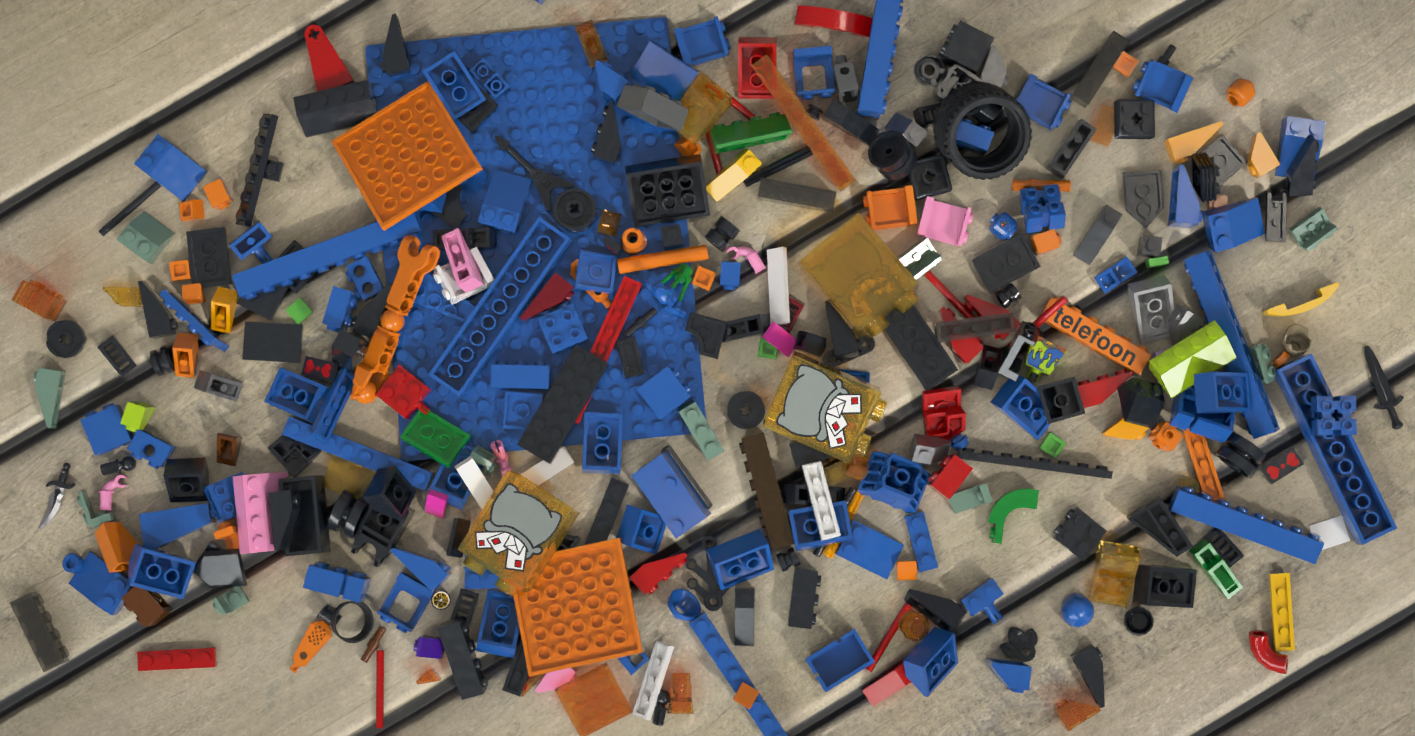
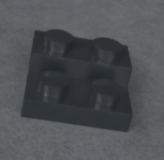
(1079, 533)

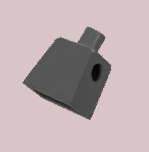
(845, 80)

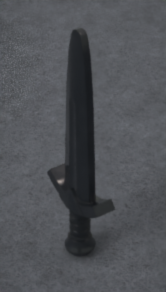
(1383, 388)

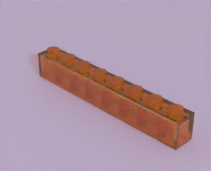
(803, 122)

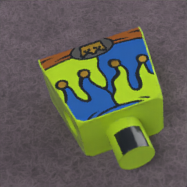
(1042, 358)

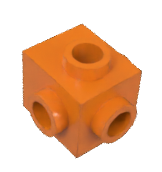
(1165, 436)

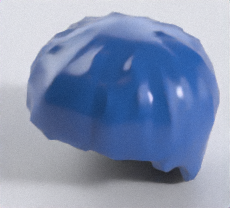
(1077, 610)

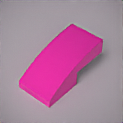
(779, 339)
(436, 503)

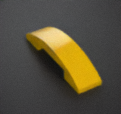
(1322, 294)

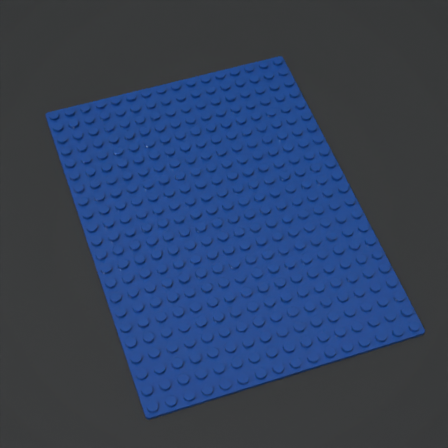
(552, 122)

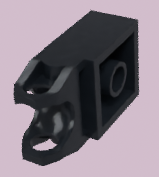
(379, 533)

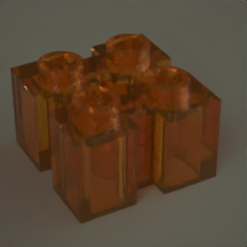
(40, 301)

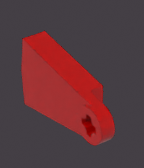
(325, 62)

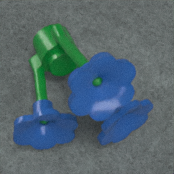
(666, 295)

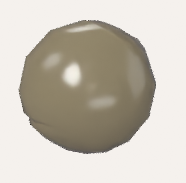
(1296, 340)

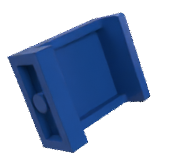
(702, 42)
(1162, 84)
(1043, 102)

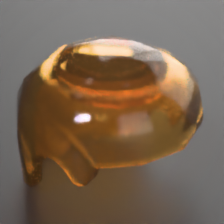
(914, 625)

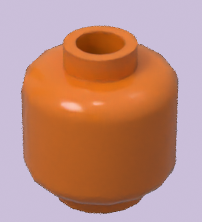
(1240, 92)

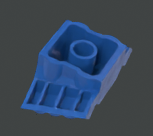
(894, 481)

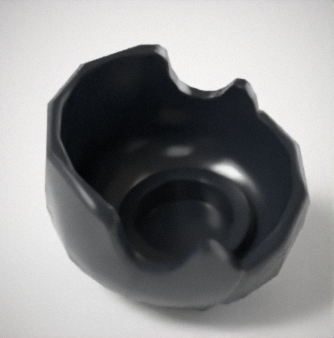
(1138, 621)

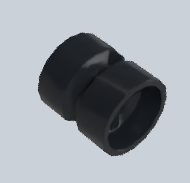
(722, 233)

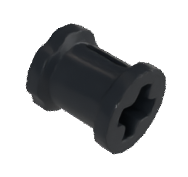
(326, 613)

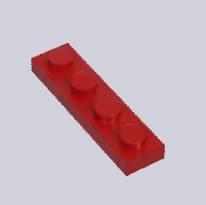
(176, 659)

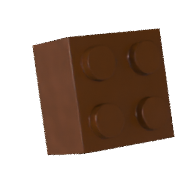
(147, 605)

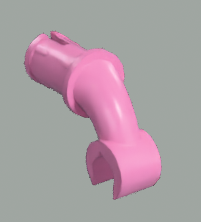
(749, 254)
(502, 456)
(107, 490)

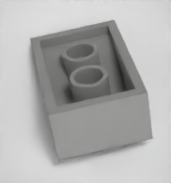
(1151, 307)

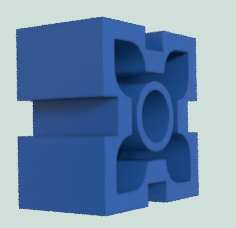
(1042, 208)
(1325, 424)

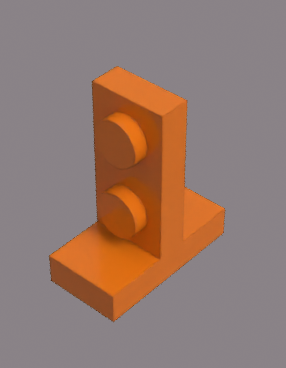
(228, 532)

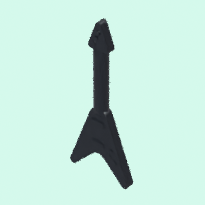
(543, 181)

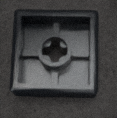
(1126, 127)
(1204, 177)
(941, 182)

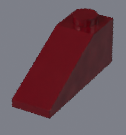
(552, 295)

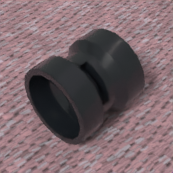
(1008, 295)
(788, 559)

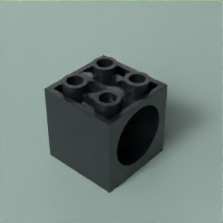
(966, 46)

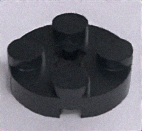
(55, 339)
(749, 420)

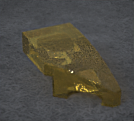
(125, 296)

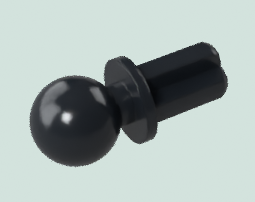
(127, 463)
(660, 710)

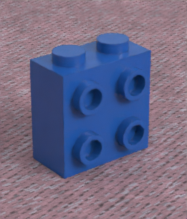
(973, 137)
(340, 309)
(562, 328)
(664, 392)
(105, 430)
(222, 498)

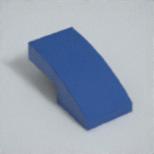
(1116, 274)

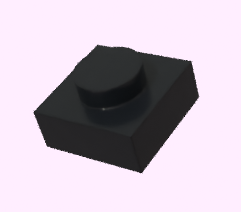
(273, 170)

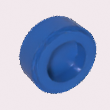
(72, 563)

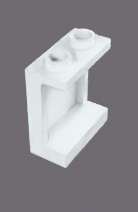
(453, 293)

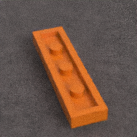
(1203, 464)

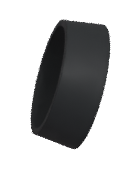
(369, 621)

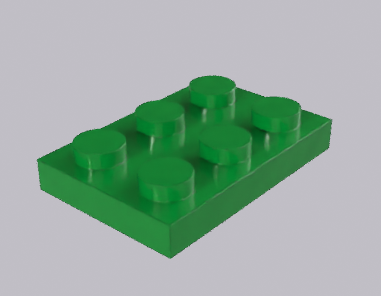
(435, 437)

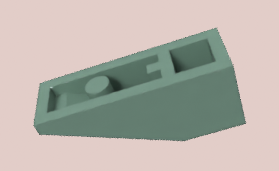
(49, 390)

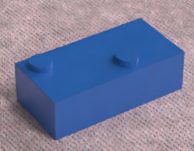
(671, 494)

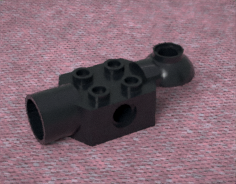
(948, 80)

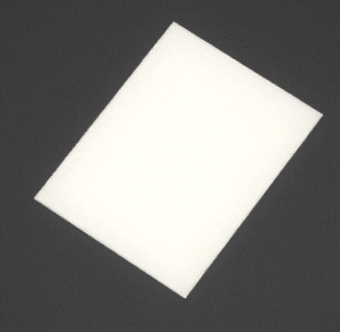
(1331, 531)

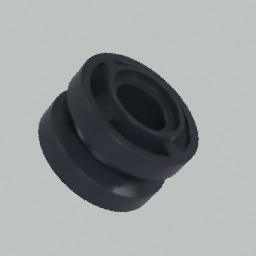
(162, 361)

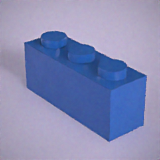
(520, 375)

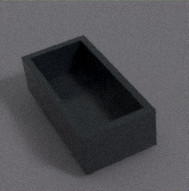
(310, 529)

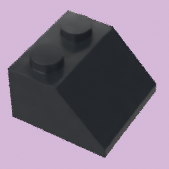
(1061, 400)
(1141, 402)
(186, 479)
(390, 493)

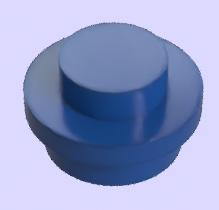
(959, 441)

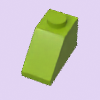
(136, 415)

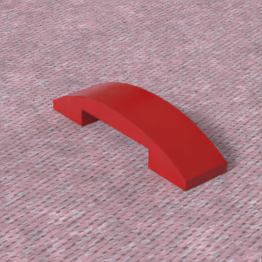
(834, 20)

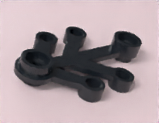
(709, 578)

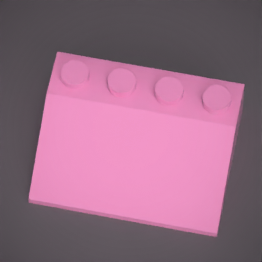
(254, 511)

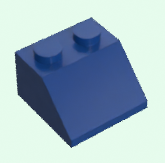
(641, 529)

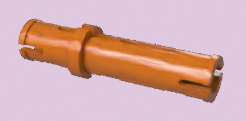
(1064, 185)

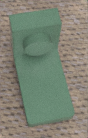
(484, 457)
(970, 498)
(89, 516)
(230, 601)

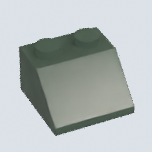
(146, 237)

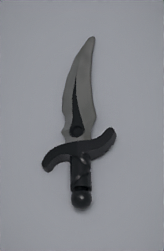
(56, 495)

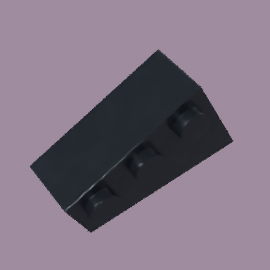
(348, 350)
(1160, 524)

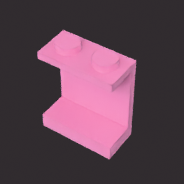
(944, 222)

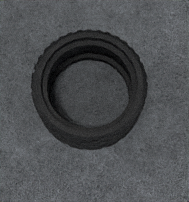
(1010, 150)

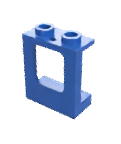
(813, 57)
(414, 588)

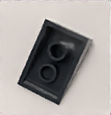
(1164, 586)

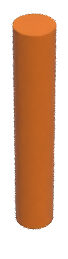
(662, 259)

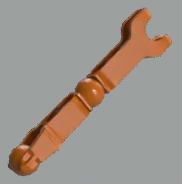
(399, 302)

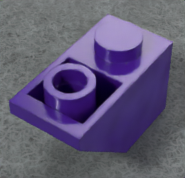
(429, 647)

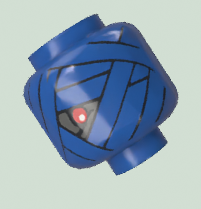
(1003, 225)

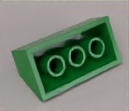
(750, 133)

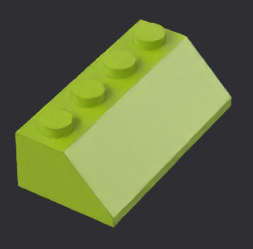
(1198, 353)

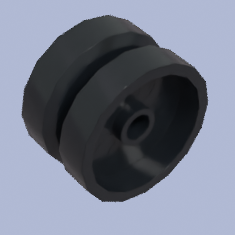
(892, 155)
(572, 199)
(1240, 455)
(347, 514)

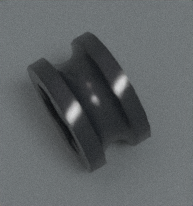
(814, 112)

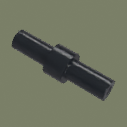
(1167, 55)
(640, 322)

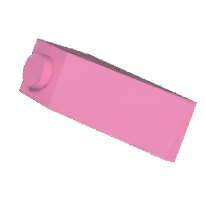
(461, 261)

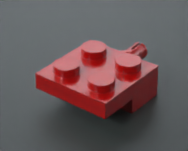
(404, 393)

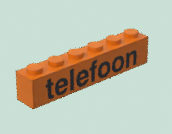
(1098, 338)

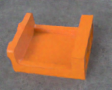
(890, 208)

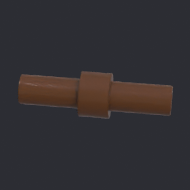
(373, 644)

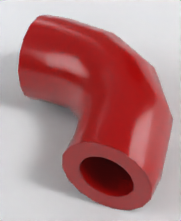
(1265, 654)

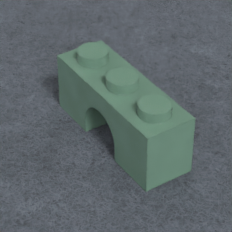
(700, 429)

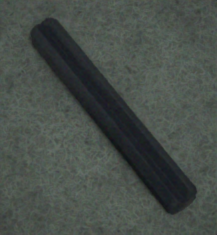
(778, 165)
(695, 485)

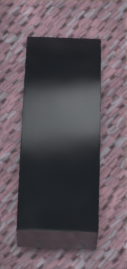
(473, 237)

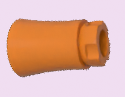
(633, 248)

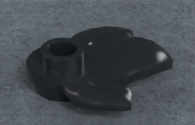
(1018, 641)

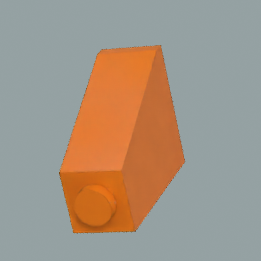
(115, 545)

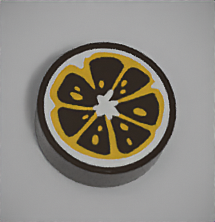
(441, 600)

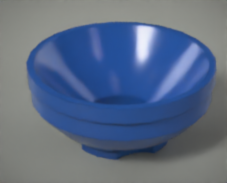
(686, 602)

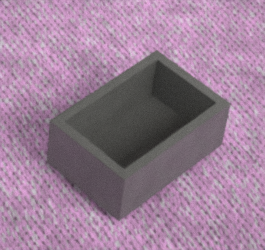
(653, 107)

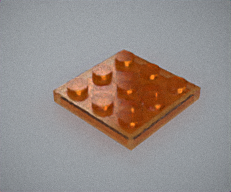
(593, 700)

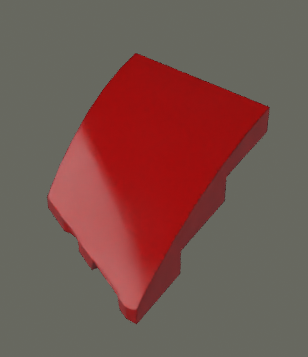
(943, 412)

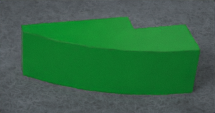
(1215, 568)

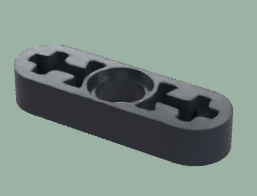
(864, 351)

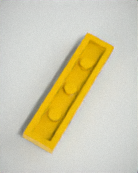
(1281, 612)

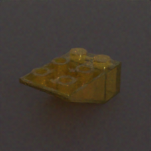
(706, 106)
(1114, 573)

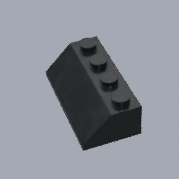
(335, 108)

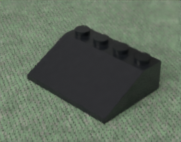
(667, 190)

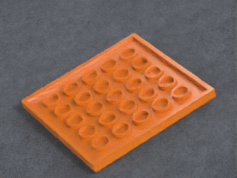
(406, 155)
(579, 610)

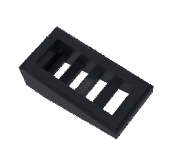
(919, 118)
(112, 339)
(1233, 548)
(469, 594)

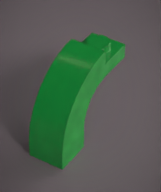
(1004, 505)

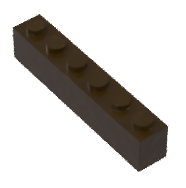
(767, 491)

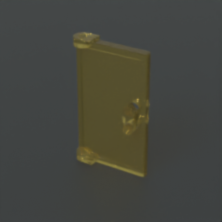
(342, 477)

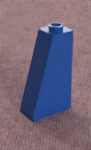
(172, 524)

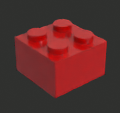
(949, 476)

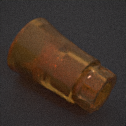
(680, 694)

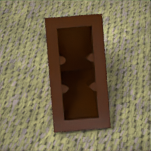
(228, 448)

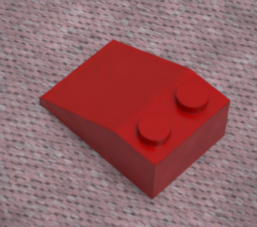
(749, 51)

